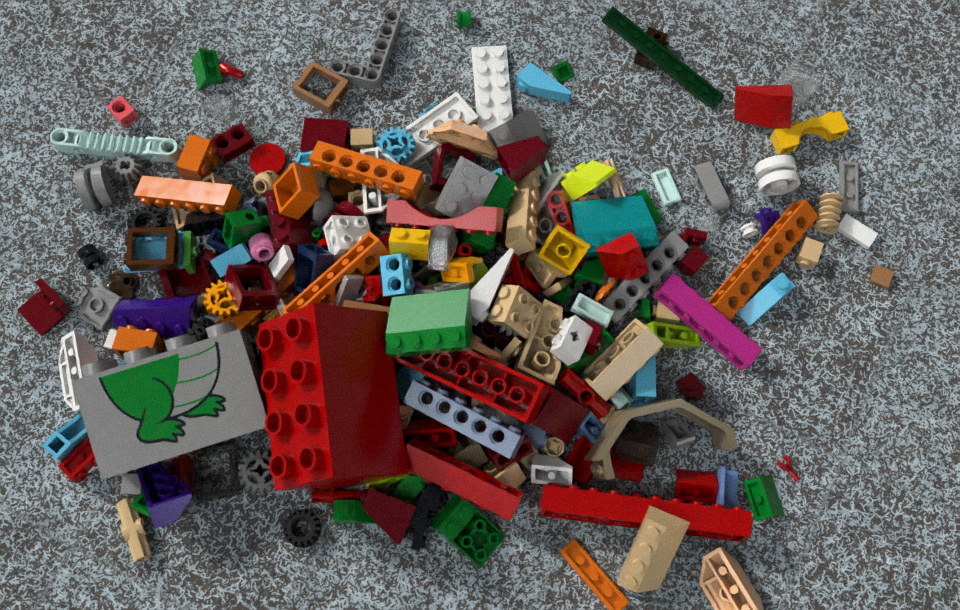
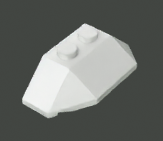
(375, 199)
(74, 354)

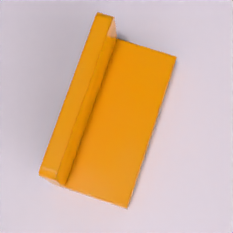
(461, 269)

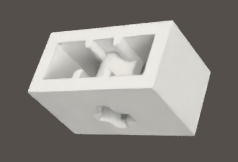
(571, 340)

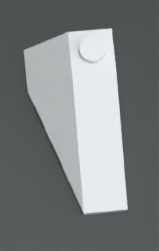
(486, 289)

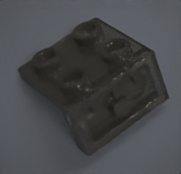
(638, 443)

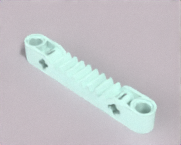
(104, 145)

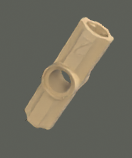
(133, 531)

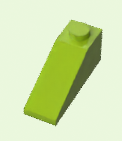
(675, 335)

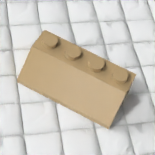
(622, 359)
(652, 551)

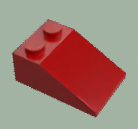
(764, 105)

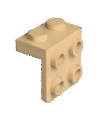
(515, 309)

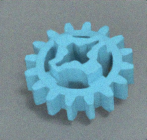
(395, 144)

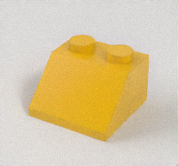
(411, 242)

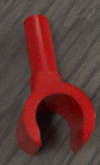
(787, 467)

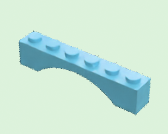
(68, 437)

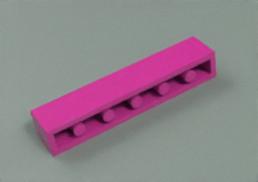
(707, 322)

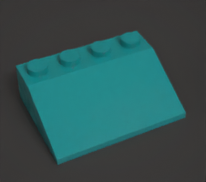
(611, 218)

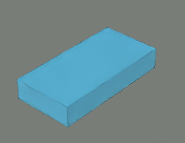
(234, 256)

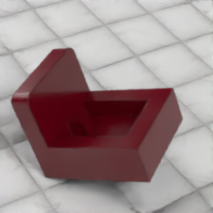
(595, 340)

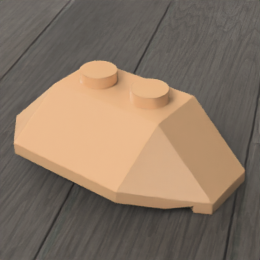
(465, 137)
(727, 583)

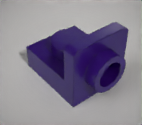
(767, 218)

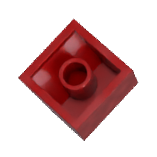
(623, 258)

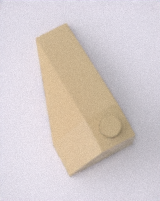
(535, 356)

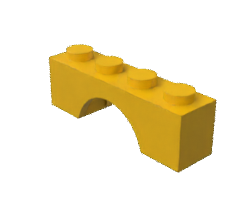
(829, 126)

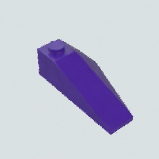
(163, 494)

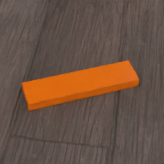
(593, 576)

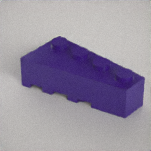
(165, 316)

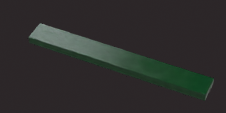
(662, 57)

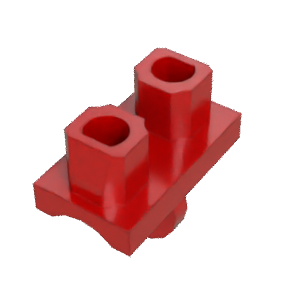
(375, 291)

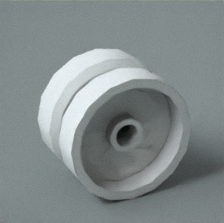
(777, 175)

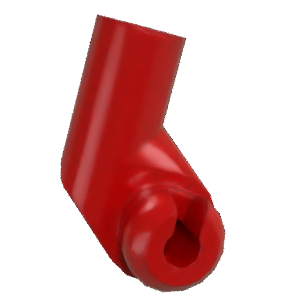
(226, 68)

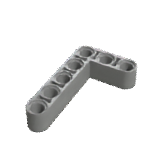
(370, 71)

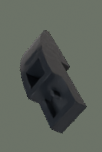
(430, 502)

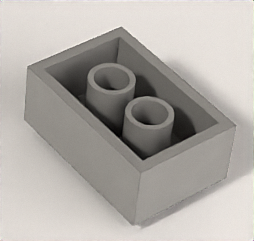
(465, 189)

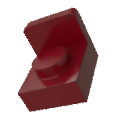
(693, 236)
(691, 388)

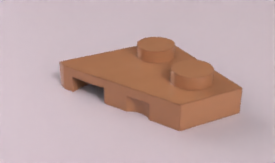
(484, 349)

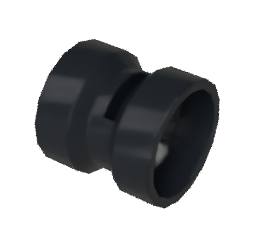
(89, 255)

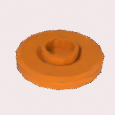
(604, 291)

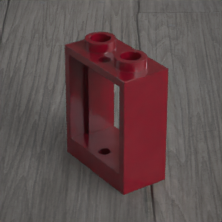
(443, 150)
(246, 300)

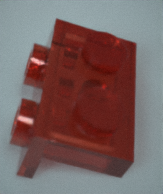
(184, 471)

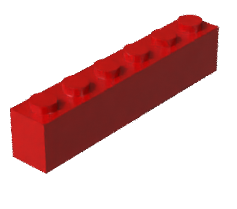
(462, 479)

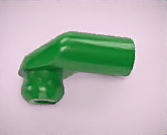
(317, 235)

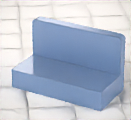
(727, 487)

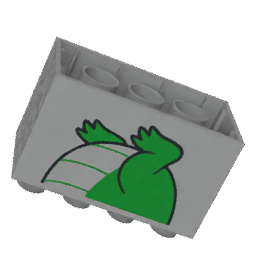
(171, 399)

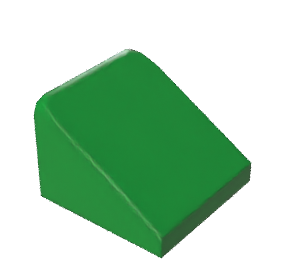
(562, 71)

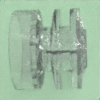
(803, 82)

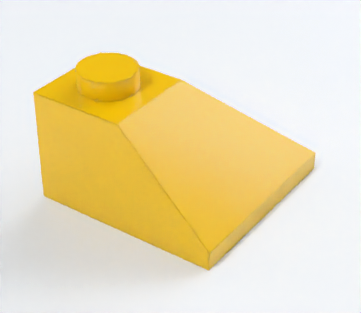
(563, 249)

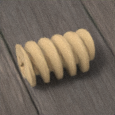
(829, 212)

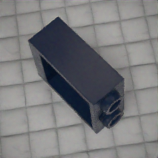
(310, 264)

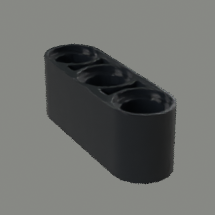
(203, 223)

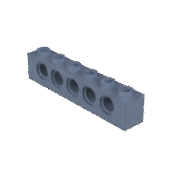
(417, 399)

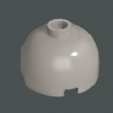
(322, 207)

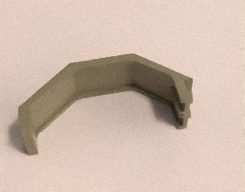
(601, 466)

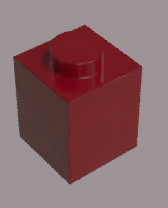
(692, 261)

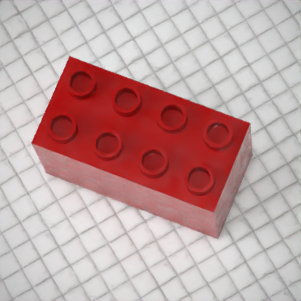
(330, 398)

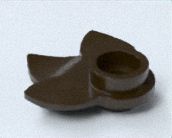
(119, 284)

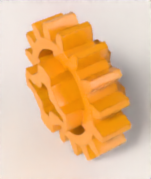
(223, 301)

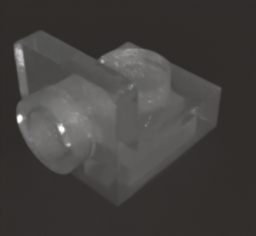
(707, 221)

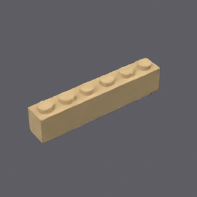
(523, 214)

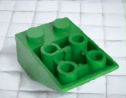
(468, 530)

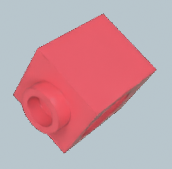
(127, 116)

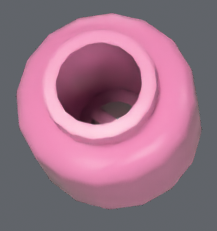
(261, 247)

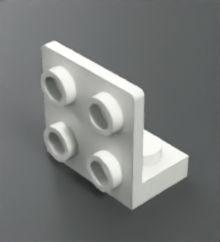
(344, 232)

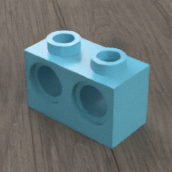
(391, 275)

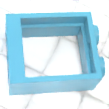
(643, 383)

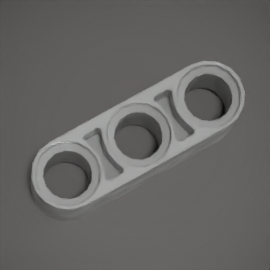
(711, 186)

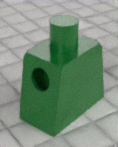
(241, 226)

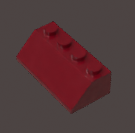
(287, 229)

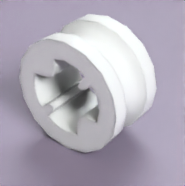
(749, 230)

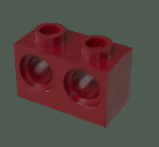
(235, 146)

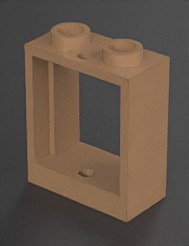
(333, 99)

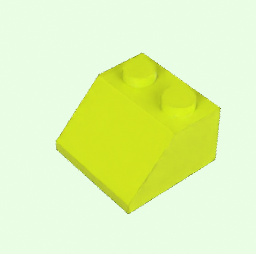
(586, 178)

